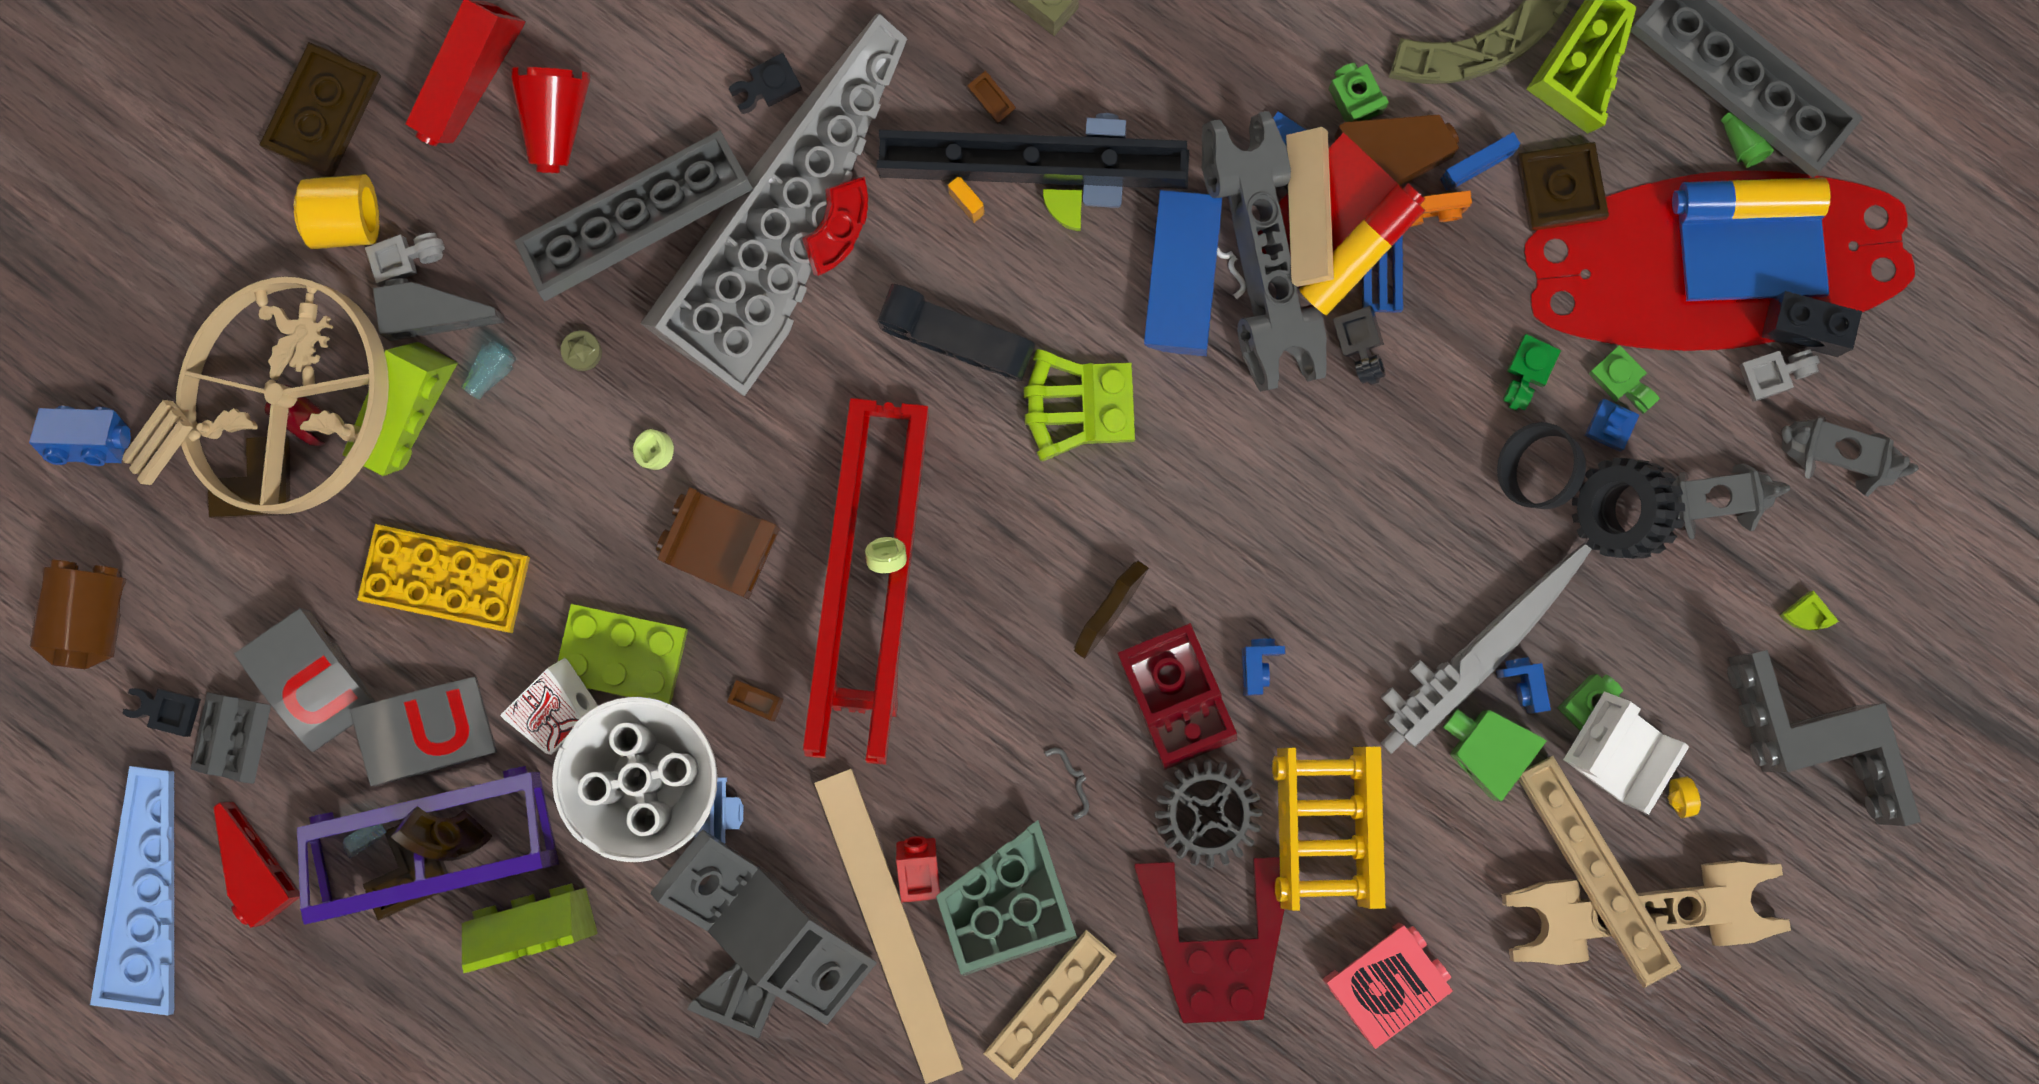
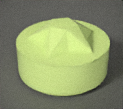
(653, 449)
(885, 555)

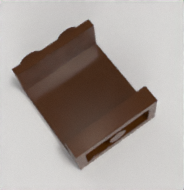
(717, 543)

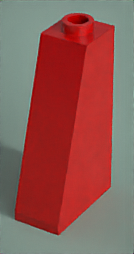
(463, 70)

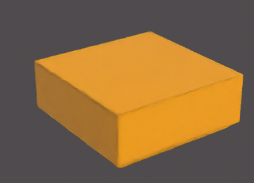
(966, 199)

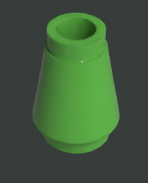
(1745, 142)

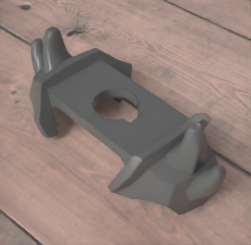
(1816, 441)
(1750, 494)

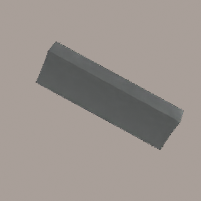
(1749, 78)
(632, 215)

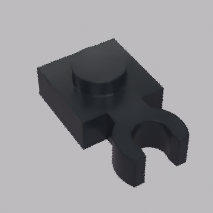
(772, 81)
(167, 712)

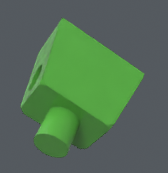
(1492, 750)

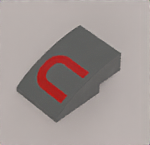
(305, 678)
(423, 731)

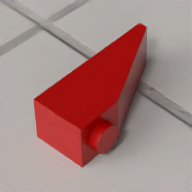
(250, 871)

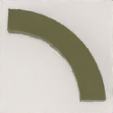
(1477, 55)

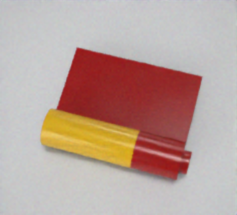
(1366, 219)

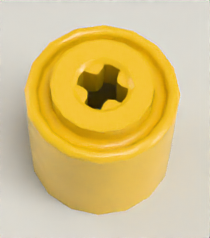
(337, 211)

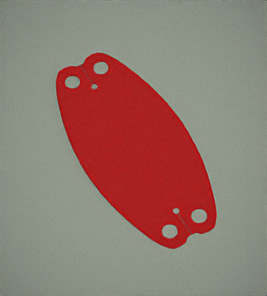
(1639, 274)

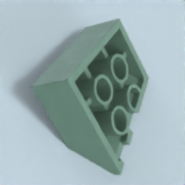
(1006, 906)

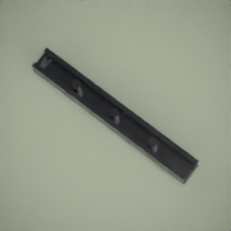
(1033, 159)

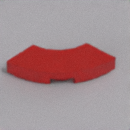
(840, 226)

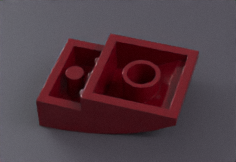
(1177, 696)

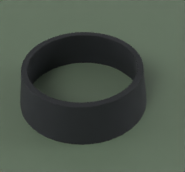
(1512, 452)

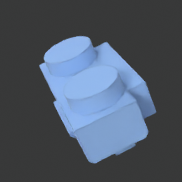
(725, 813)

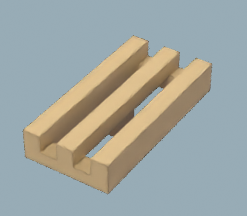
(154, 437)

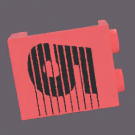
(1390, 985)

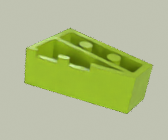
(1585, 63)
(415, 384)

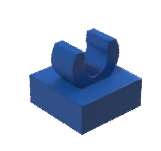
(1612, 425)

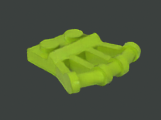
(1105, 404)

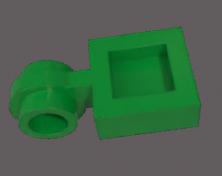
(1533, 364)

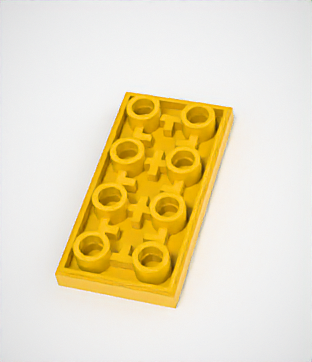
(443, 578)

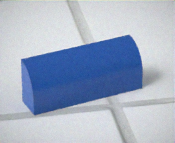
(1183, 273)

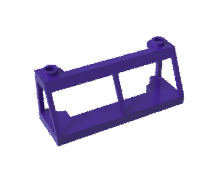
(325, 826)

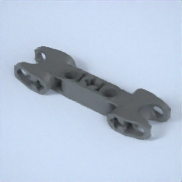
(1247, 181)

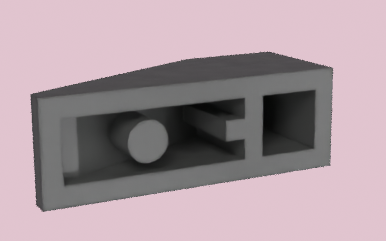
(416, 310)

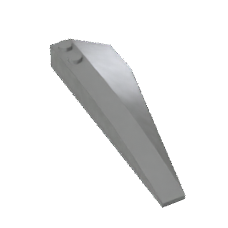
(751, 266)

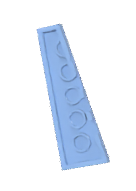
(138, 923)

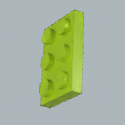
(623, 653)

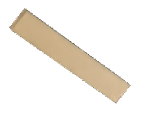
(1598, 872)

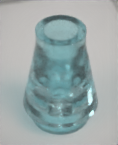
(488, 369)

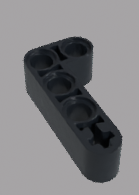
(953, 334)

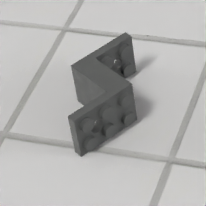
(1823, 738)
(763, 927)

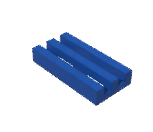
(1480, 162)
(1397, 306)

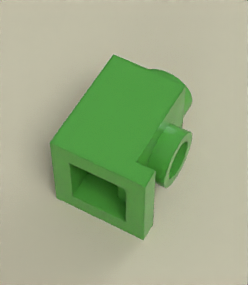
(1357, 106)
(1578, 704)

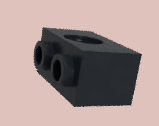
(1811, 324)

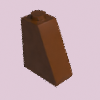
(1404, 145)

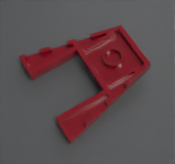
(1220, 976)

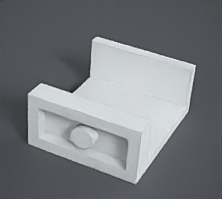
(1625, 753)

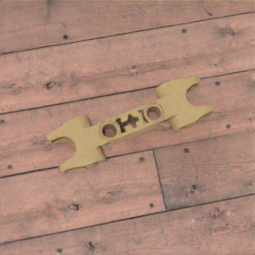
(1720, 903)

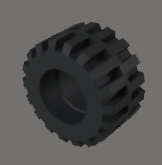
(1658, 508)

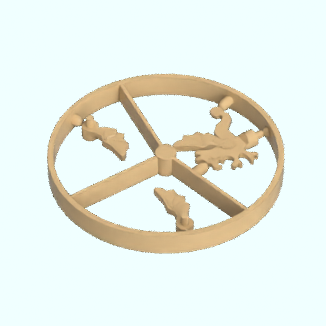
(301, 337)

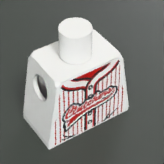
(550, 707)

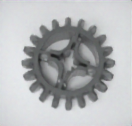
(1236, 832)

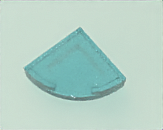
(362, 839)

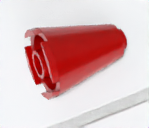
(549, 113)

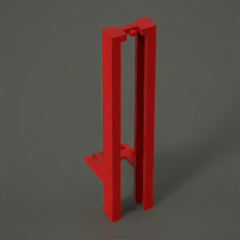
(824, 689)

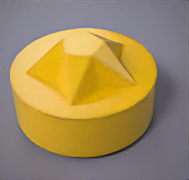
(1684, 797)

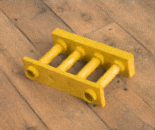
(1365, 846)

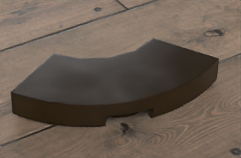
(1110, 609)
(441, 837)

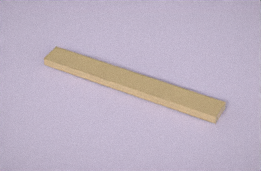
(889, 926)

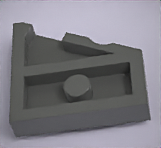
(735, 1002)

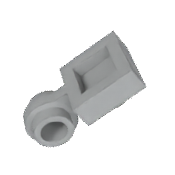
(395, 258)
(1771, 376)

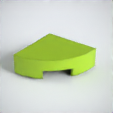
(1064, 207)
(1809, 613)

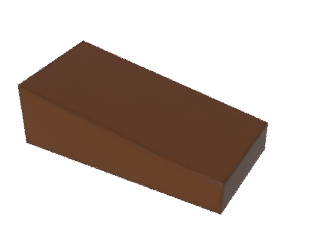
(990, 97)
(755, 700)

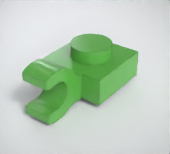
(1620, 376)

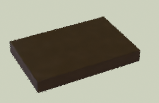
(320, 110)

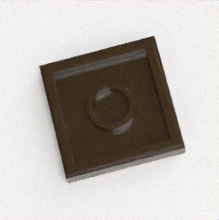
(1562, 186)

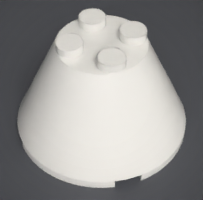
(635, 779)

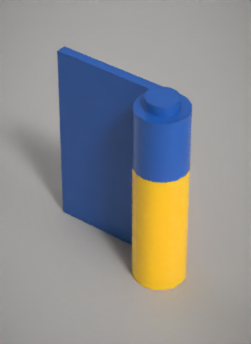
(1753, 238)

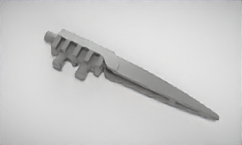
(1472, 665)

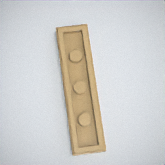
(1310, 207)
(1049, 1004)

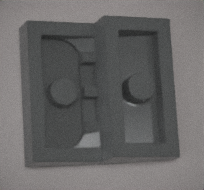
(230, 737)

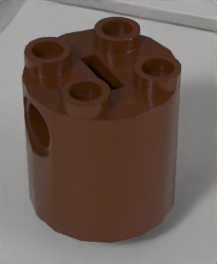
(77, 615)

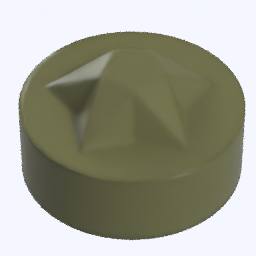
(581, 350)

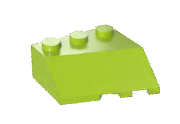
(526, 927)

